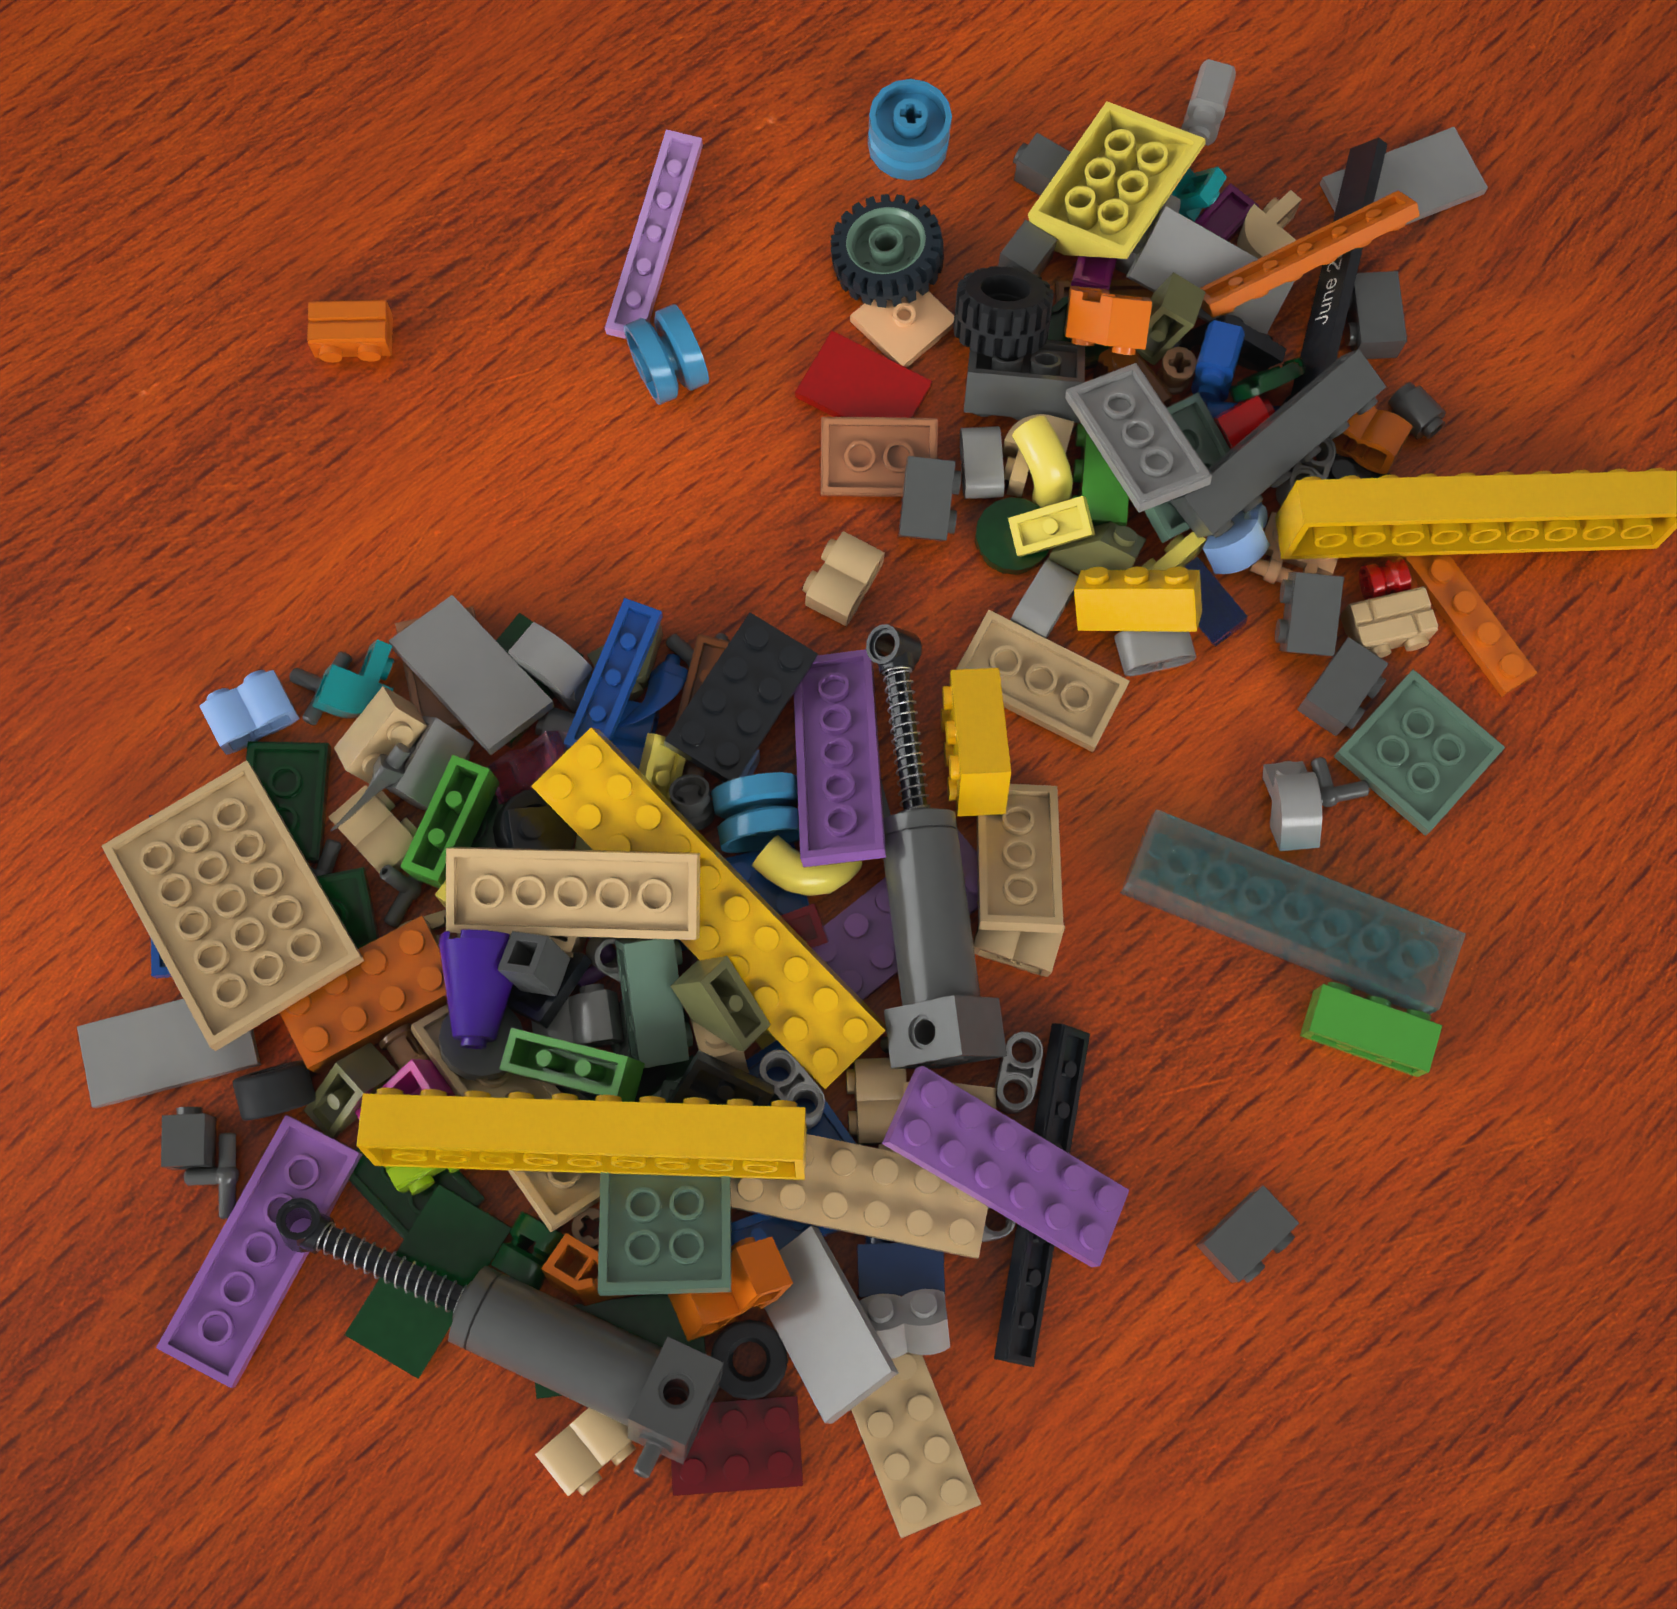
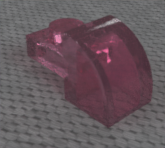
(523, 767)

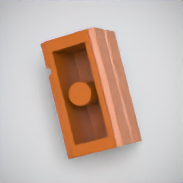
(350, 329)

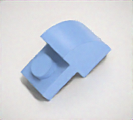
(1239, 545)

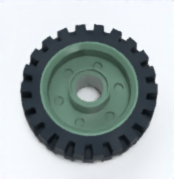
(863, 257)

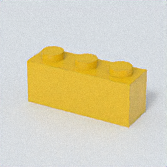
(1138, 599)

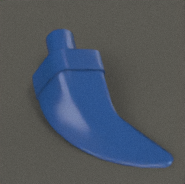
(663, 686)

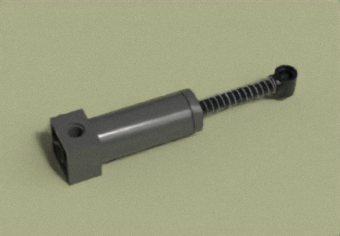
(941, 1010)
(544, 1340)

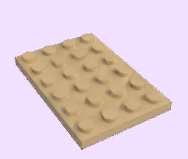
(231, 905)

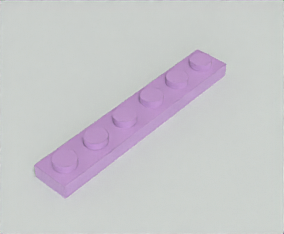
(655, 231)

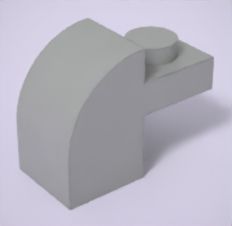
(553, 664)
(1295, 805)

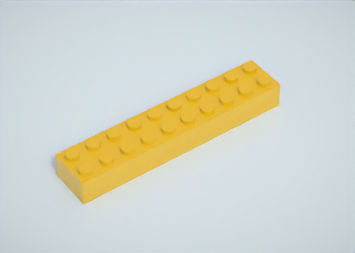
(1477, 514)
(795, 988)
(583, 1134)

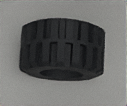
(1003, 311)

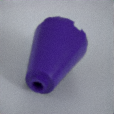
(474, 985)

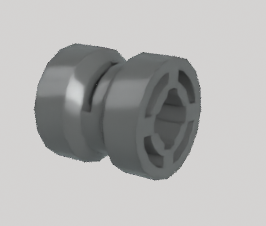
(692, 798)

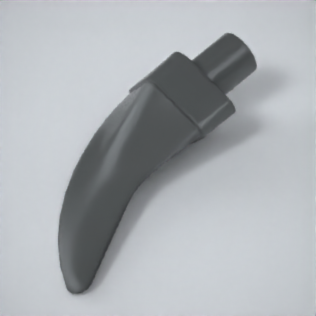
(386, 772)

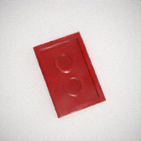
(860, 382)

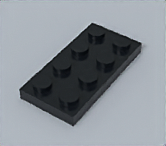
(740, 699)

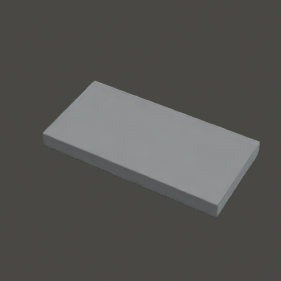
(1430, 171)
(1200, 258)
(1138, 437)
(471, 674)
(155, 1053)
(827, 1329)

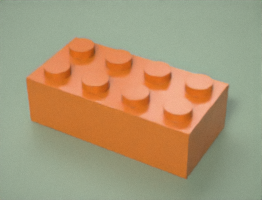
(389, 989)

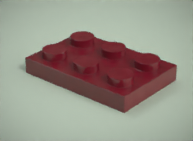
(743, 1448)

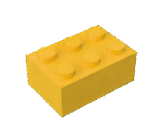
(976, 742)

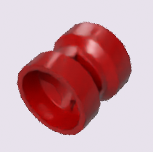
(1384, 580)

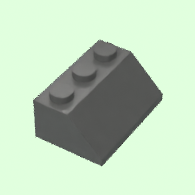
(1025, 383)

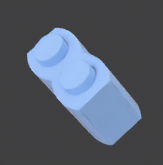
(248, 711)

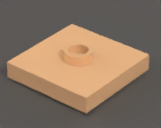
(904, 330)

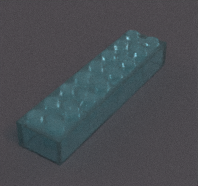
(1293, 913)

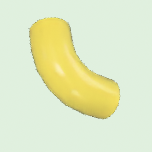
(1045, 461)
(784, 868)

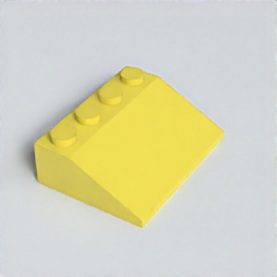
(1114, 183)

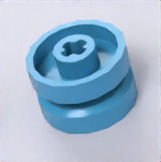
(909, 129)
(666, 354)
(756, 811)

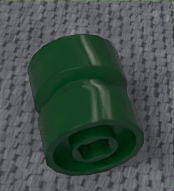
(517, 1261)

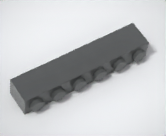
(1280, 443)

